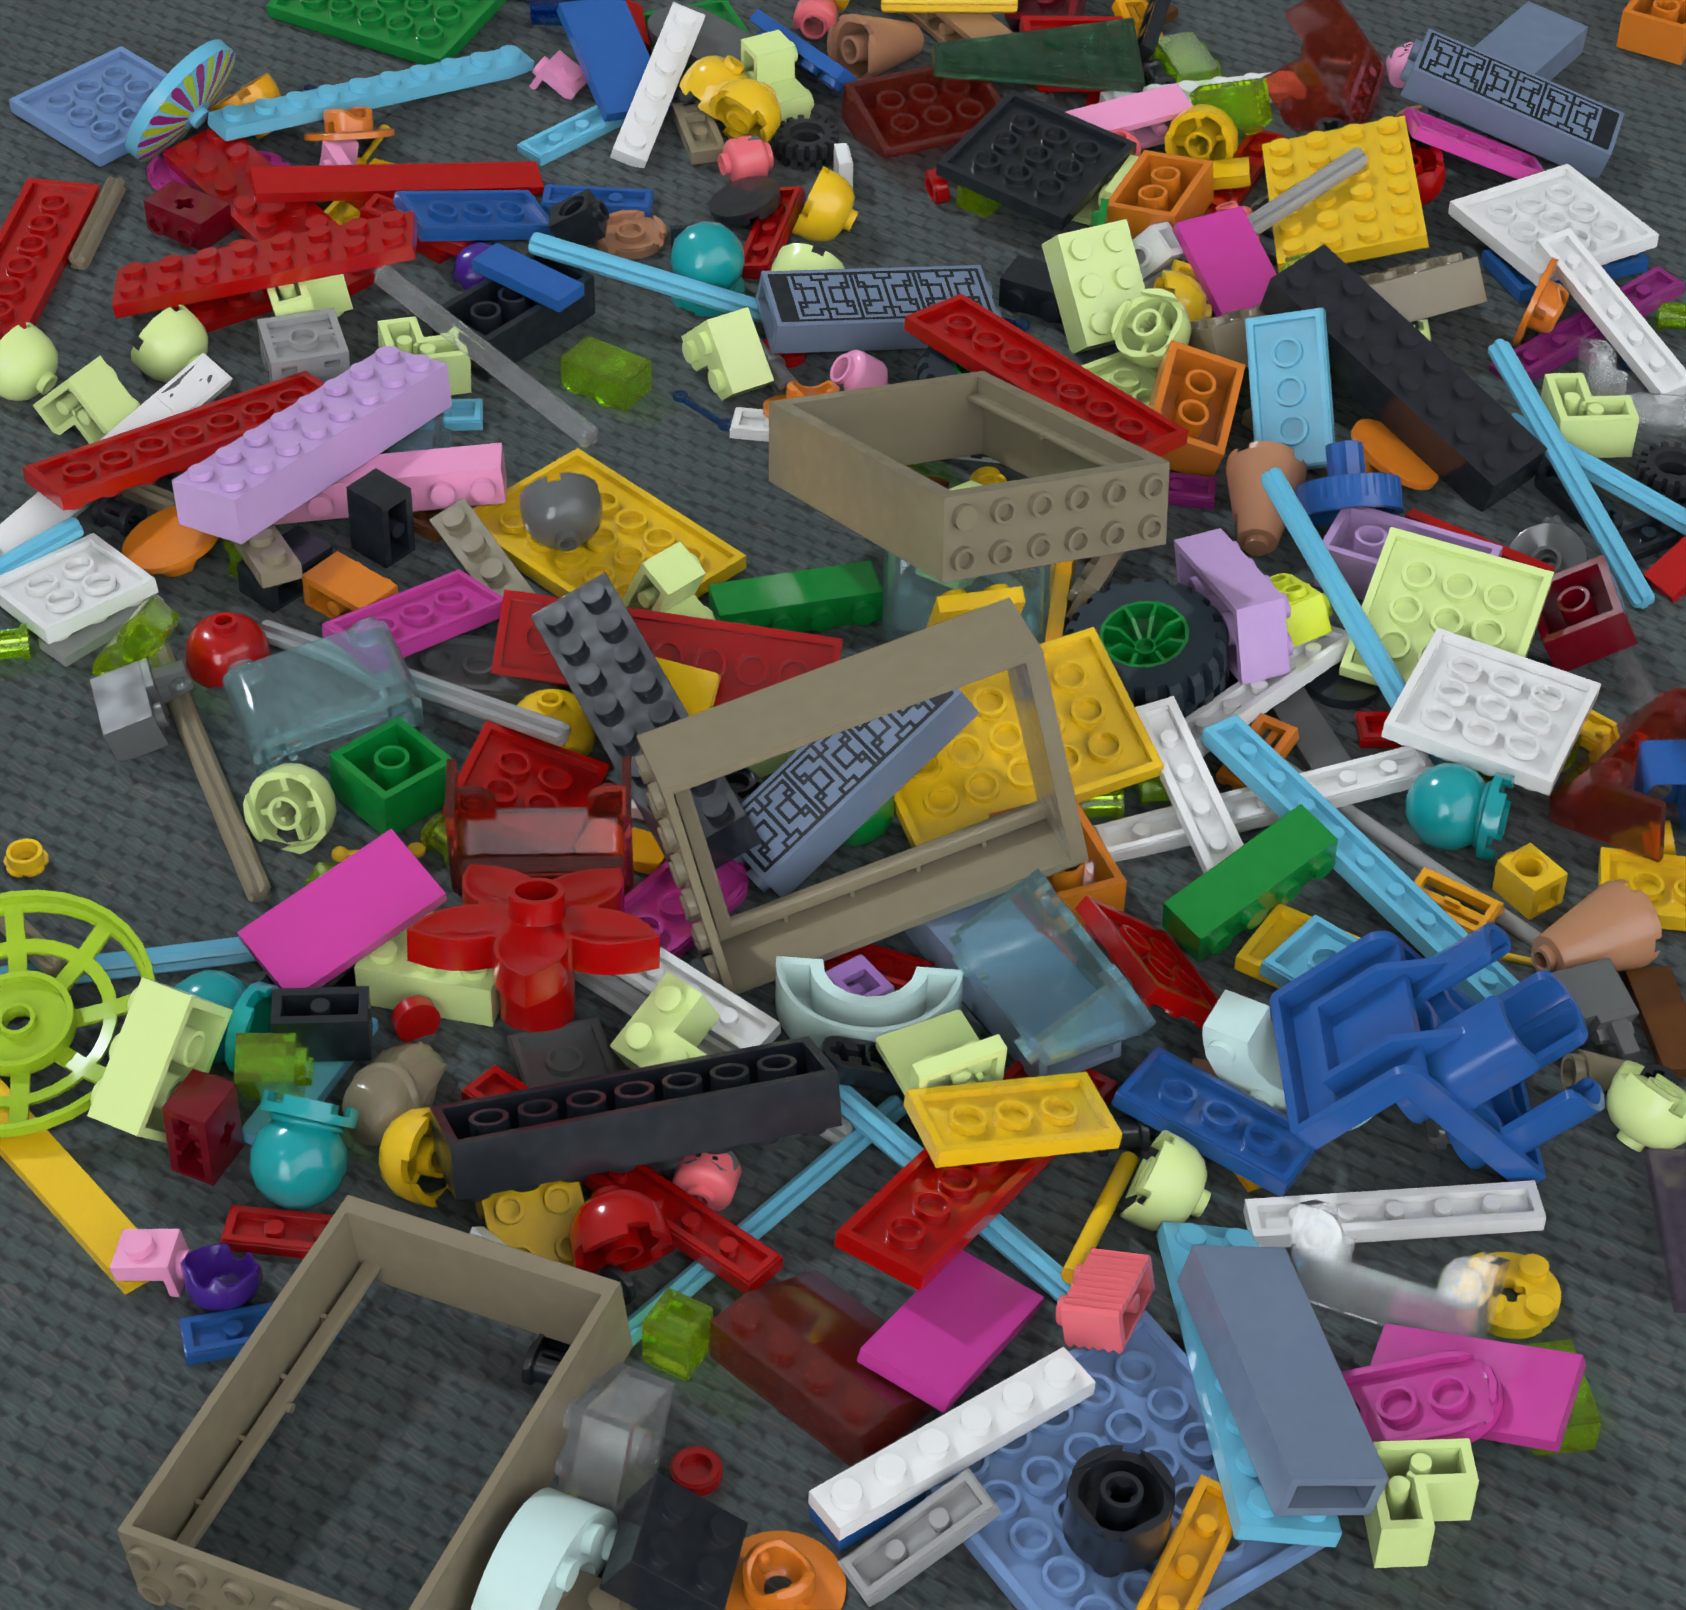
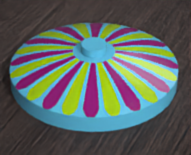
(180, 101)

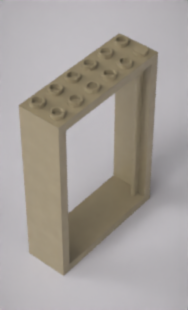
(1080, 499)
(897, 889)
(354, 1249)

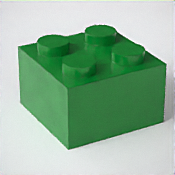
(390, 776)

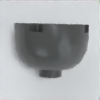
(562, 511)

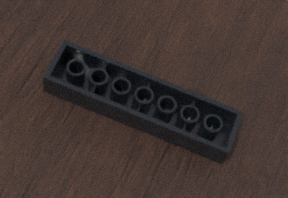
(1409, 382)
(630, 695)
(635, 1118)

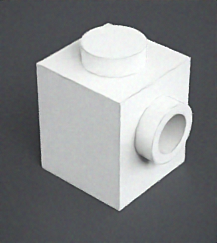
(1156, 249)

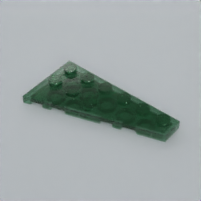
(1068, 56)

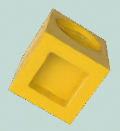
(1529, 881)

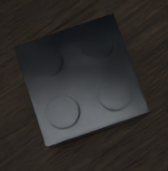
(673, 1550)

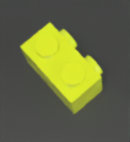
(1308, 609)

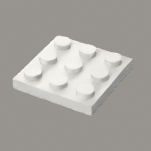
(73, 588)

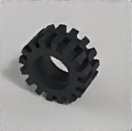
(806, 142)
(1655, 465)

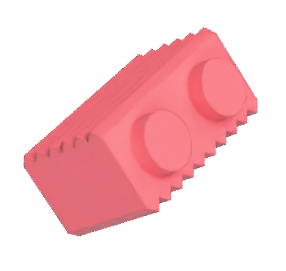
(1105, 1300)

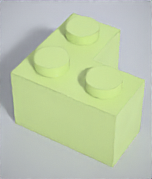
(772, 60)
(311, 296)
(407, 336)
(731, 353)
(89, 400)
(1593, 423)
(669, 584)
(666, 1025)
(1424, 1486)

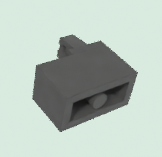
(135, 707)
(1605, 1007)

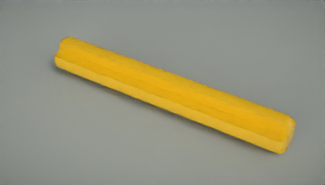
(949, 6)

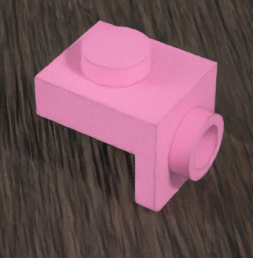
(560, 74)
(339, 152)
(151, 1257)

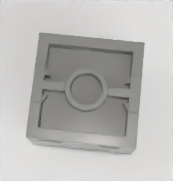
(303, 343)

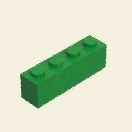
(802, 599)
(1250, 883)

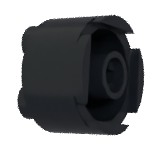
(1118, 1509)

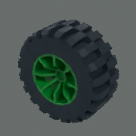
(1160, 641)

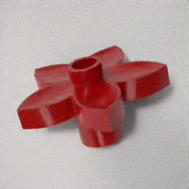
(536, 938)

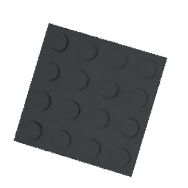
(1036, 159)

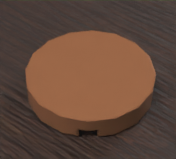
(645, 240)

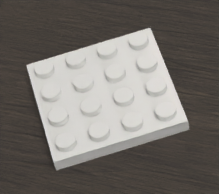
(1545, 203)
(1491, 710)

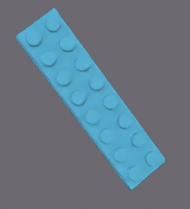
(1242, 1491)

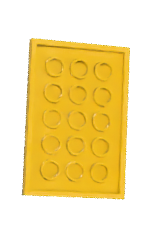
(1365, 214)
(630, 533)
(987, 760)

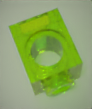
(676, 1334)

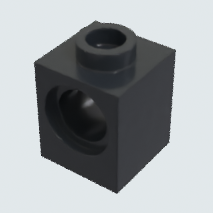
(579, 219)

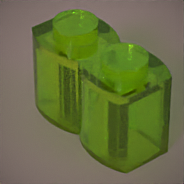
(139, 637)

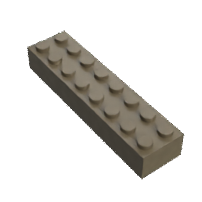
(1414, 290)

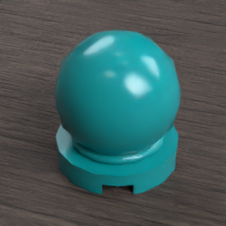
(709, 255)
(1457, 808)
(249, 1005)
(300, 1152)

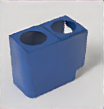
(1663, 764)

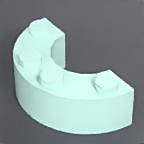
(817, 1008)
(1244, 1049)
(544, 1552)

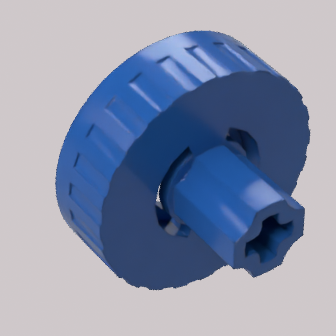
(1349, 486)

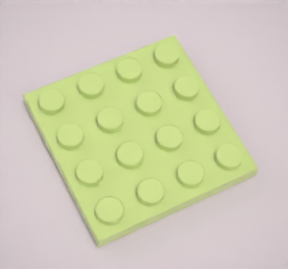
(1448, 587)

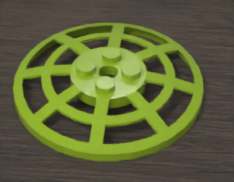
(50, 1005)

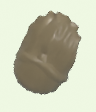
(392, 1085)

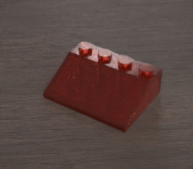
(914, 110)
(800, 1354)

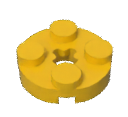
(1531, 1312)

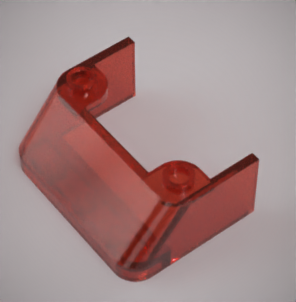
(1335, 71)
(1598, 792)
(540, 839)

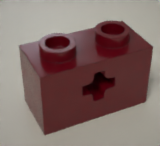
(188, 216)
(203, 1126)

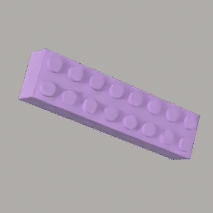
(311, 444)

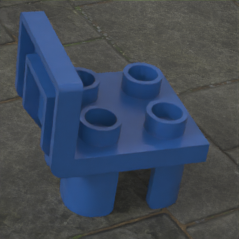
(1396, 1029)

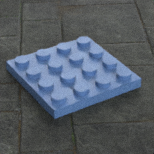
(92, 104)

